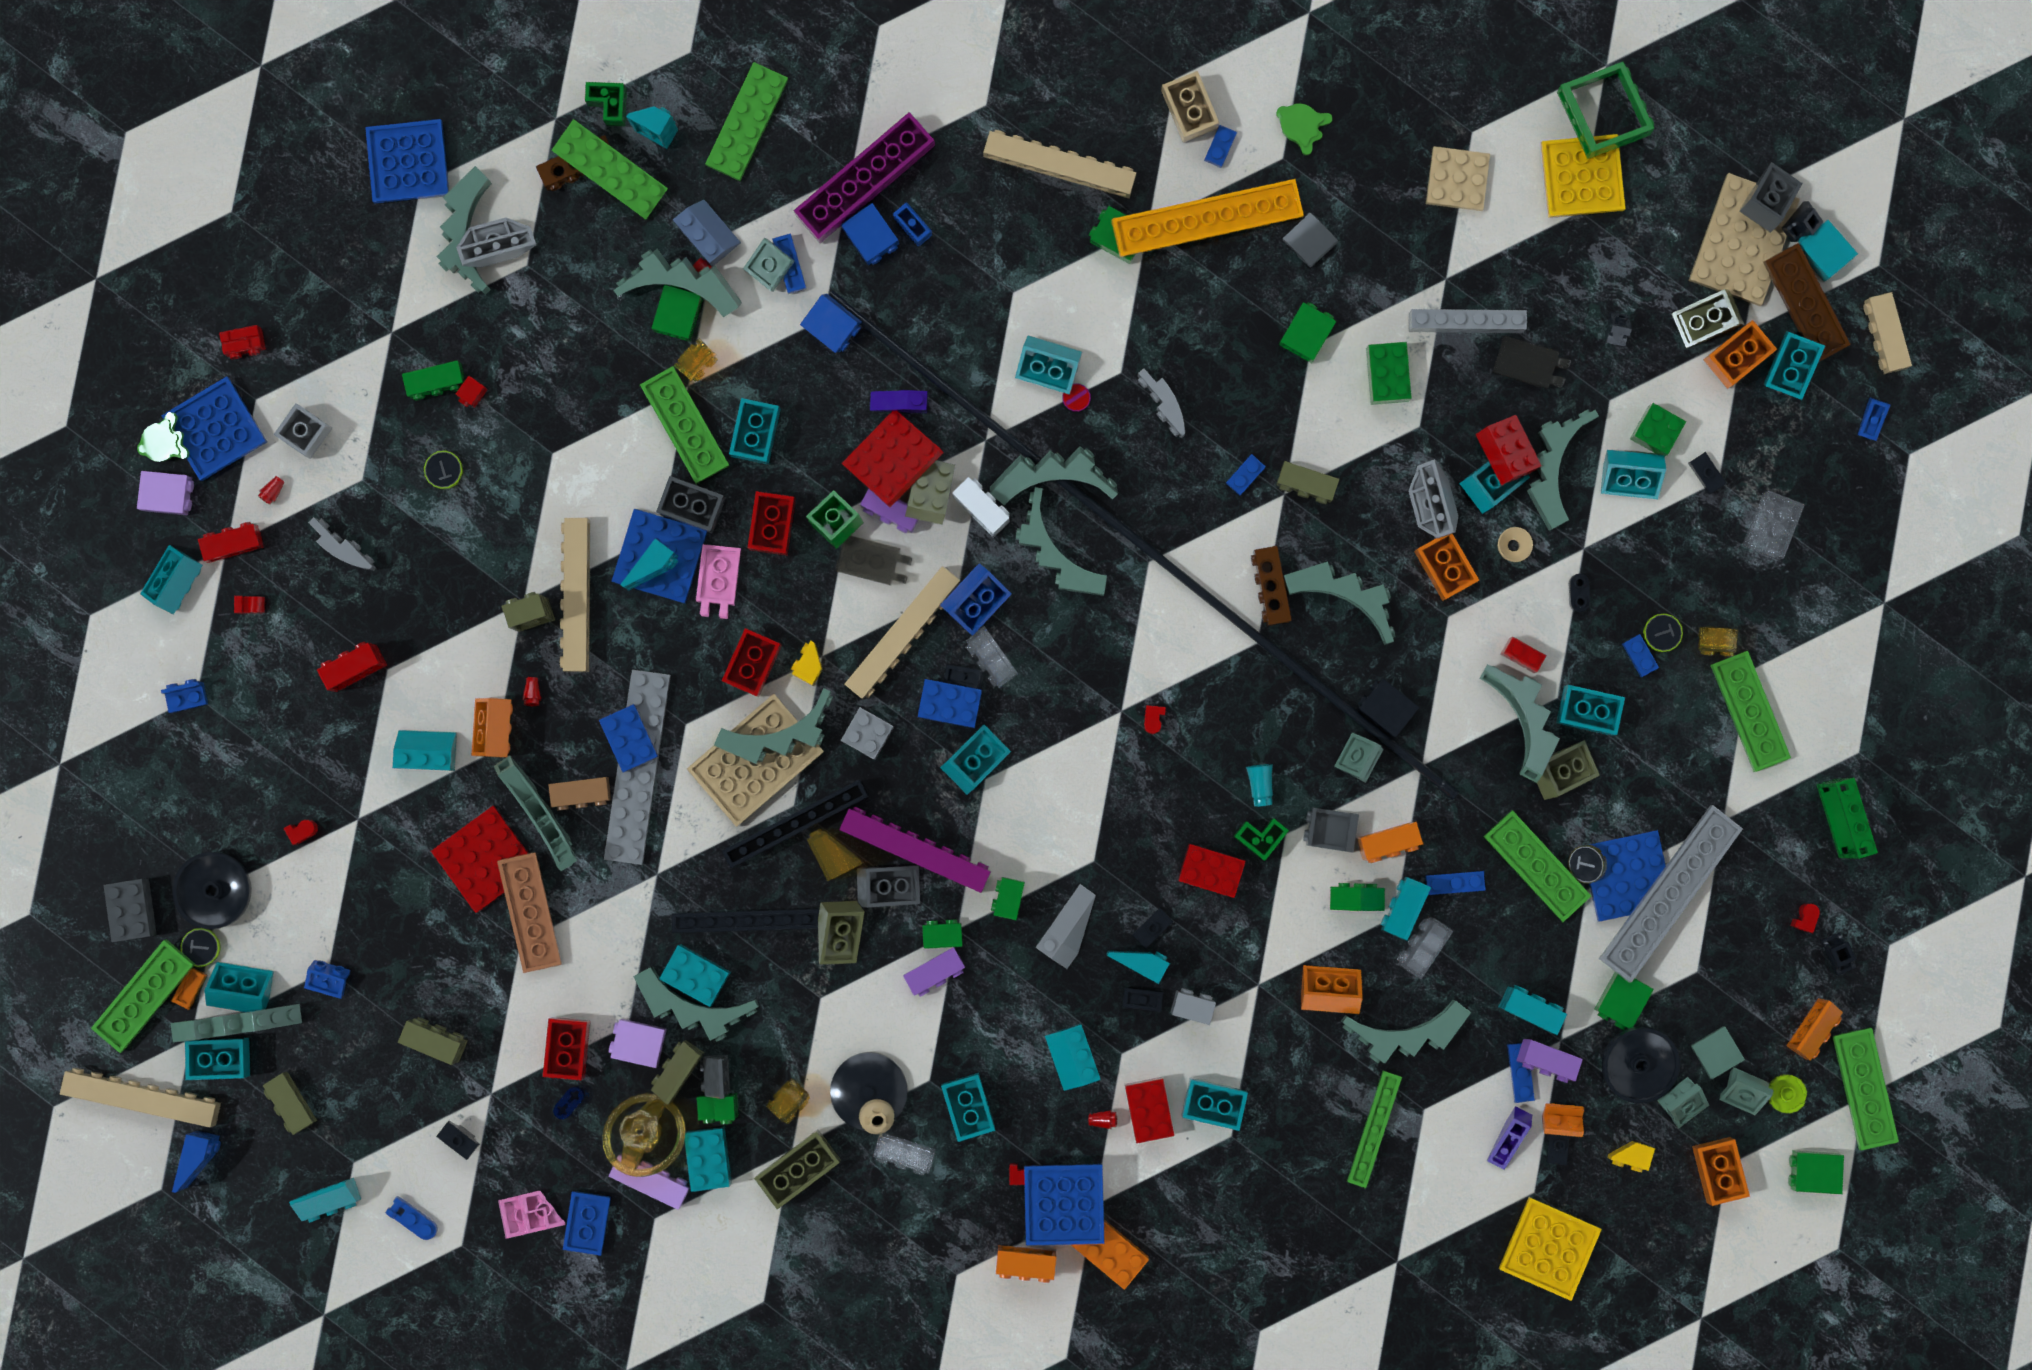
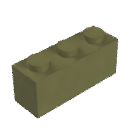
(1307, 482)
(289, 1103)

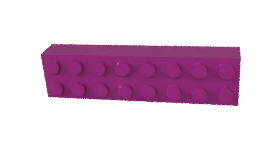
(864, 177)
(915, 850)

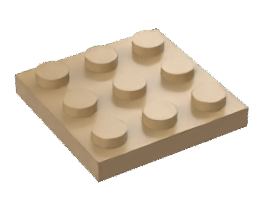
(1457, 178)

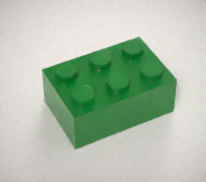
(1388, 373)

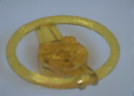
(637, 1144)

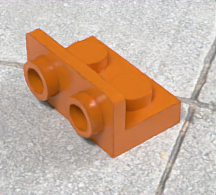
(1563, 1120)

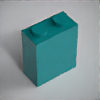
(1826, 250)

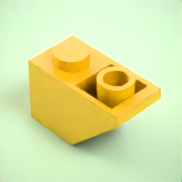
(809, 665)
(1633, 1154)

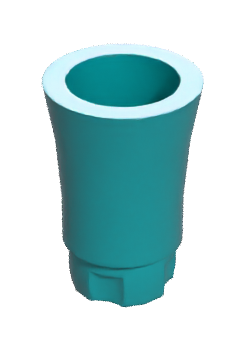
(1261, 783)

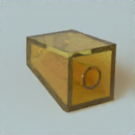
(832, 854)

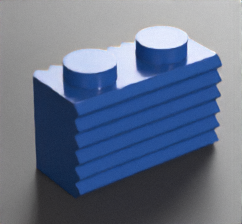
(912, 224)

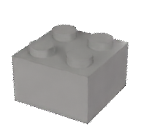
(302, 431)
(867, 733)
(1193, 1007)

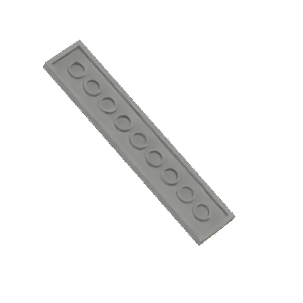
(636, 786)
(1670, 893)

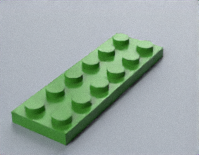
(746, 121)
(609, 169)
(684, 425)
(1750, 711)
(1537, 866)
(143, 996)
(1865, 1088)

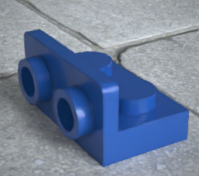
(185, 696)
(326, 978)

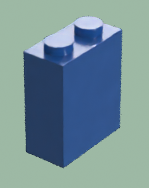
(870, 234)
(831, 323)

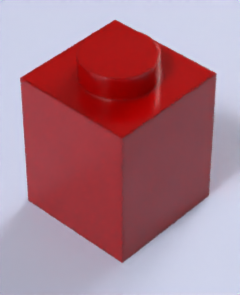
(471, 392)

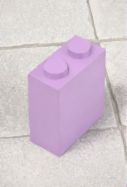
(165, 493)
(637, 1043)

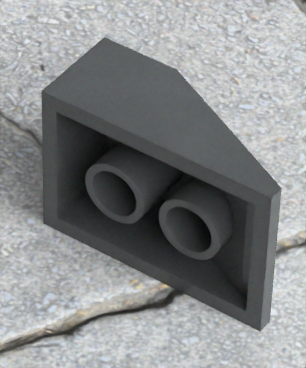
(1771, 197)
(888, 886)
(716, 1076)

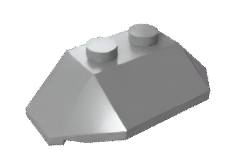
(494, 242)
(1433, 500)

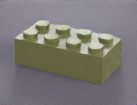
(797, 1169)

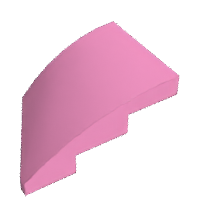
(527, 1214)

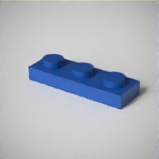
(793, 278)
(1455, 882)
(1520, 1076)

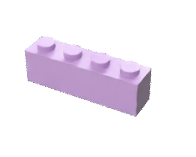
(658, 1186)

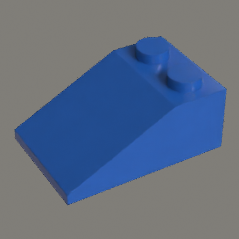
(196, 1153)

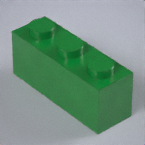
(433, 380)

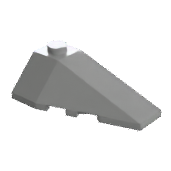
(1066, 932)

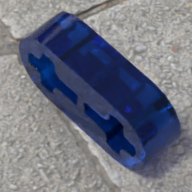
(572, 1105)

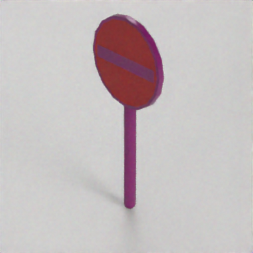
(1078, 398)

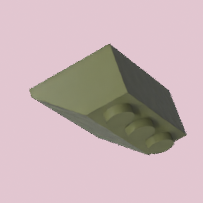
(676, 1071)

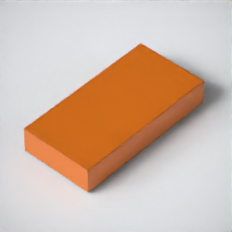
(189, 988)

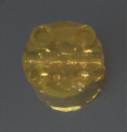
(695, 360)
(1717, 640)
(788, 1100)

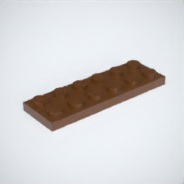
(1806, 300)

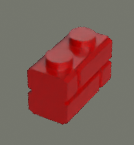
(242, 341)
(1523, 654)

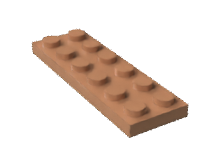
(529, 912)

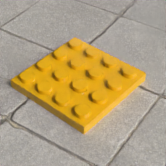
(1578, 183)
(1550, 1248)

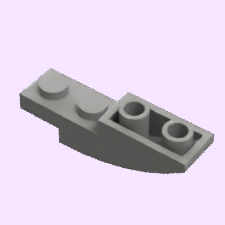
(1169, 407)
(345, 551)

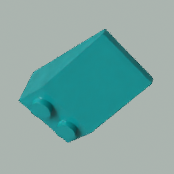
(1486, 489)
(653, 563)
(975, 759)
(1145, 963)

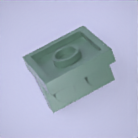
(1359, 757)
(1746, 1091)
(1684, 1102)

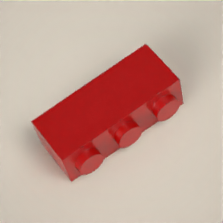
(230, 542)

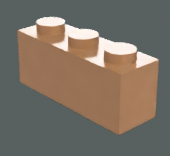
(580, 793)

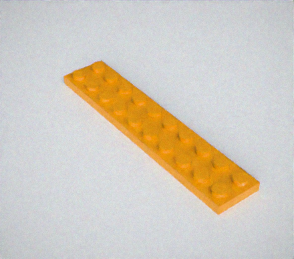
(1207, 218)

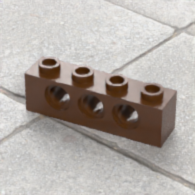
(548, 170)
(1271, 556)

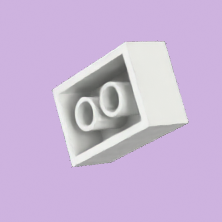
(981, 506)

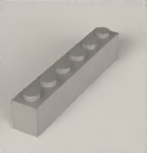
(1467, 321)

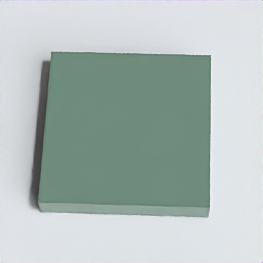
(768, 264)
(1717, 1052)

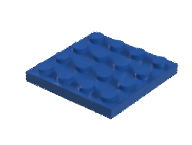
(407, 161)
(216, 428)
(678, 537)
(1631, 870)
(1064, 1204)

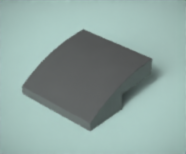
(1310, 240)

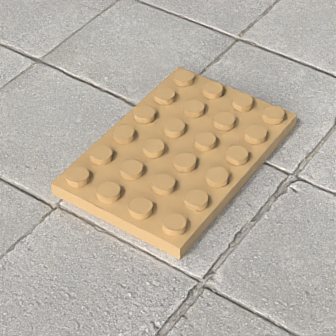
(1737, 246)
(744, 786)

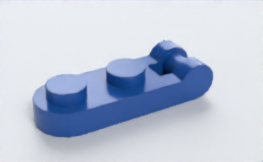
(412, 1219)

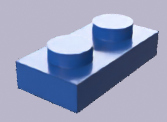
(1220, 146)
(1245, 474)
(1640, 655)

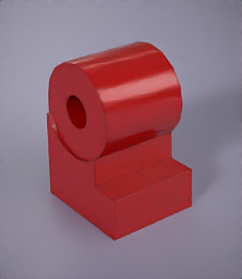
(249, 605)
(1152, 723)
(302, 832)
(1808, 918)
(1016, 1175)

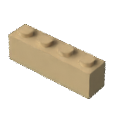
(1887, 333)

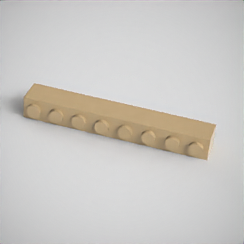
(1059, 164)
(576, 595)
(901, 634)
(140, 1098)

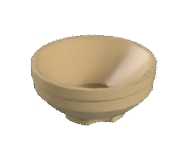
(1524, 540)
(876, 1108)

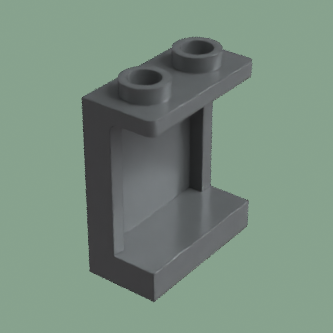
(1331, 829)

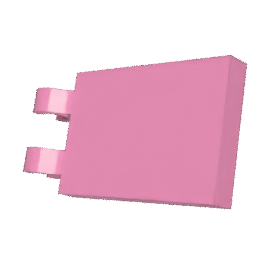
(718, 578)

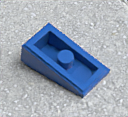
(1873, 418)

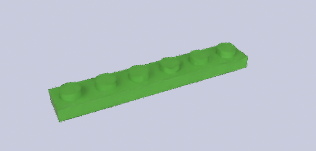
(1374, 1129)

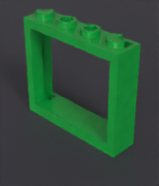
(1578, 121)
(1847, 818)

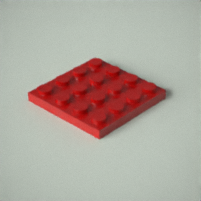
(892, 458)
(473, 855)

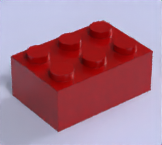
(1508, 450)
(771, 523)
(751, 662)
(351, 666)
(1211, 870)
(566, 1048)
(1149, 1110)

